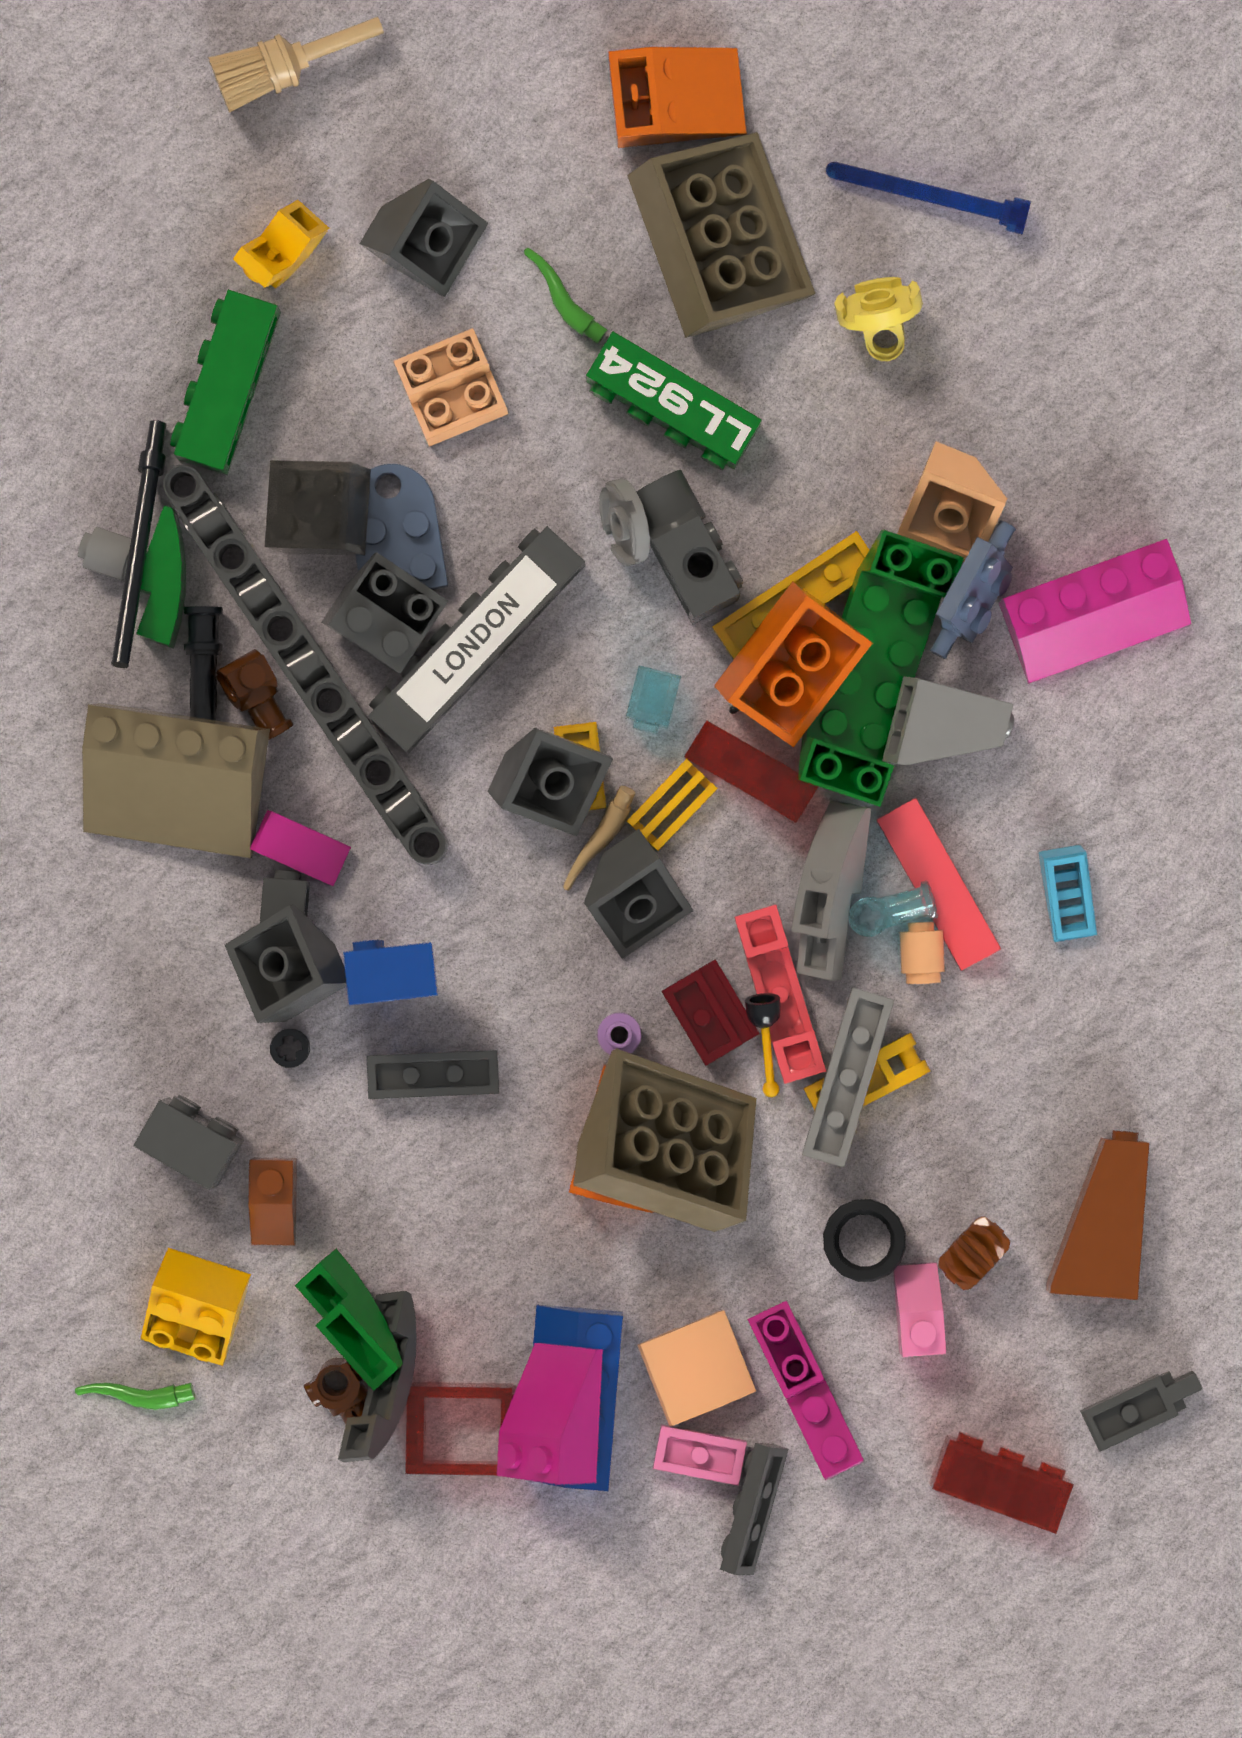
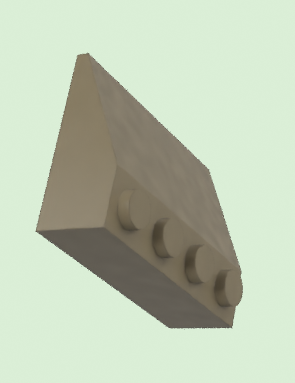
(720, 233)
(172, 779)
(668, 1143)

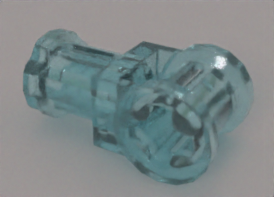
(894, 909)

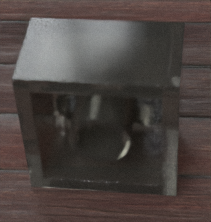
(317, 507)

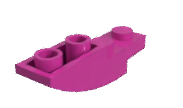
(805, 1390)

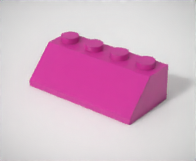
(1096, 611)

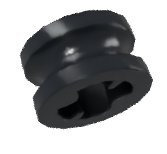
(301, 1055)

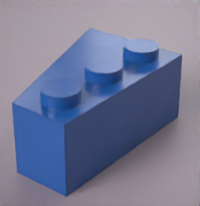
(389, 973)

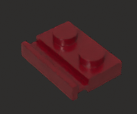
(710, 1012)

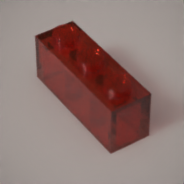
(1002, 1481)

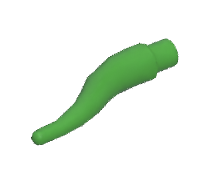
(570, 312)
(149, 1399)

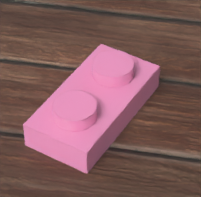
(699, 1454)

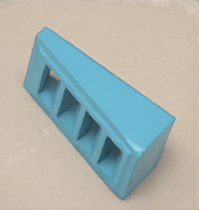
(1060, 856)

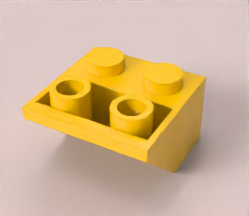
(194, 1306)

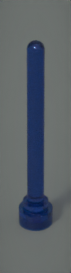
(1010, 213)

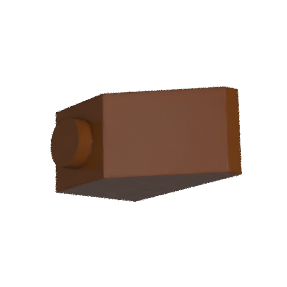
(272, 1200)

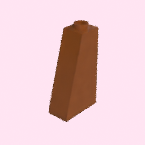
(1106, 1227)

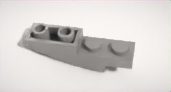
(825, 889)

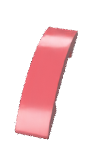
(774, 973)

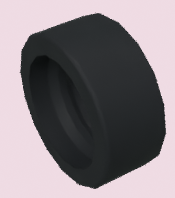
(841, 1217)

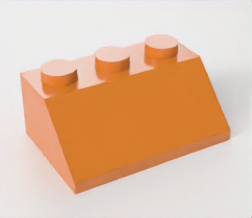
(792, 664)

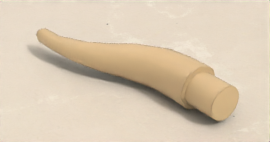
(608, 828)

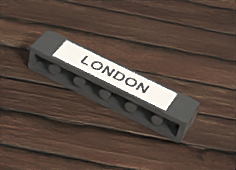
(477, 639)

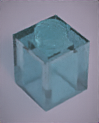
(652, 699)

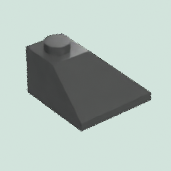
(425, 235)
(549, 780)
(634, 895)

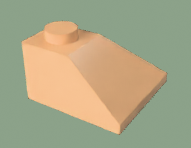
(953, 502)

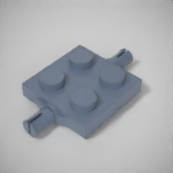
(975, 590)

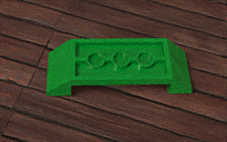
(895, 609)

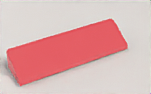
(926, 859)

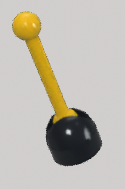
(763, 1012)

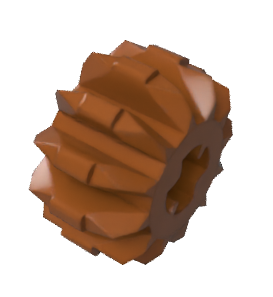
(974, 1253)

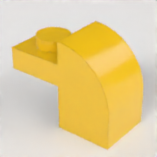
(282, 245)

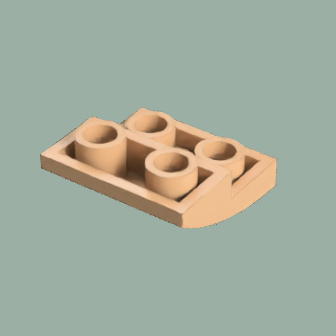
(451, 387)
(696, 1368)

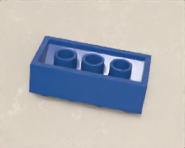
(589, 1330)

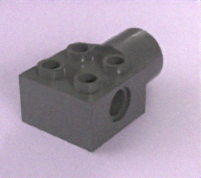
(681, 538)

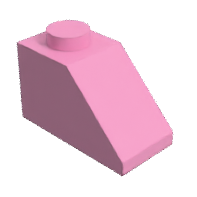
(919, 1310)

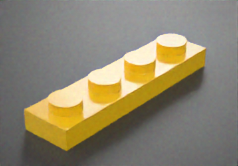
(822, 578)

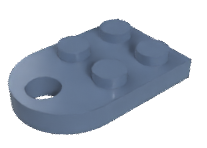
(405, 527)

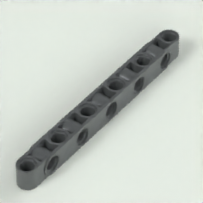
(304, 663)

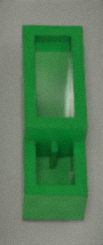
(164, 581)
(351, 1319)

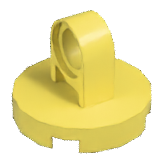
(878, 307)

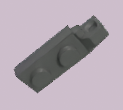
(1138, 1408)

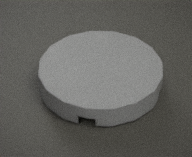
(625, 518)

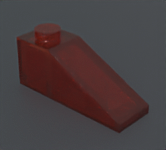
(751, 772)

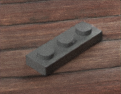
(432, 1074)
(753, 1508)

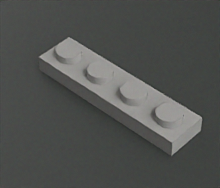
(847, 1077)

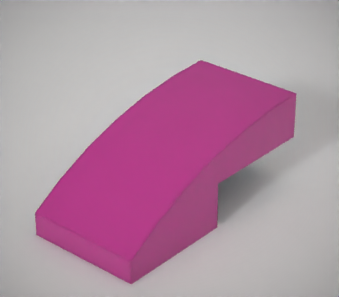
(300, 847)

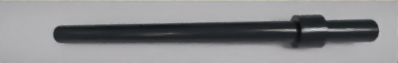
(150, 466)

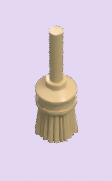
(277, 63)

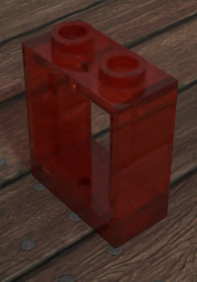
(417, 1425)

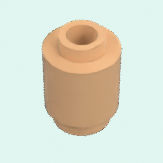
(922, 953)

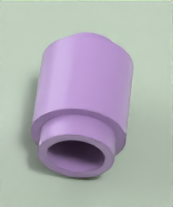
(612, 1021)

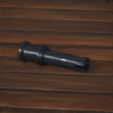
(203, 650)

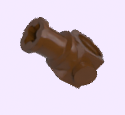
(251, 688)
(345, 1402)

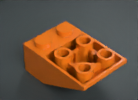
(675, 94)

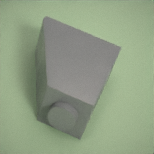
(944, 722)

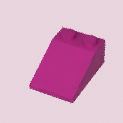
(554, 1417)

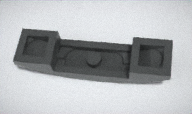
(383, 1407)

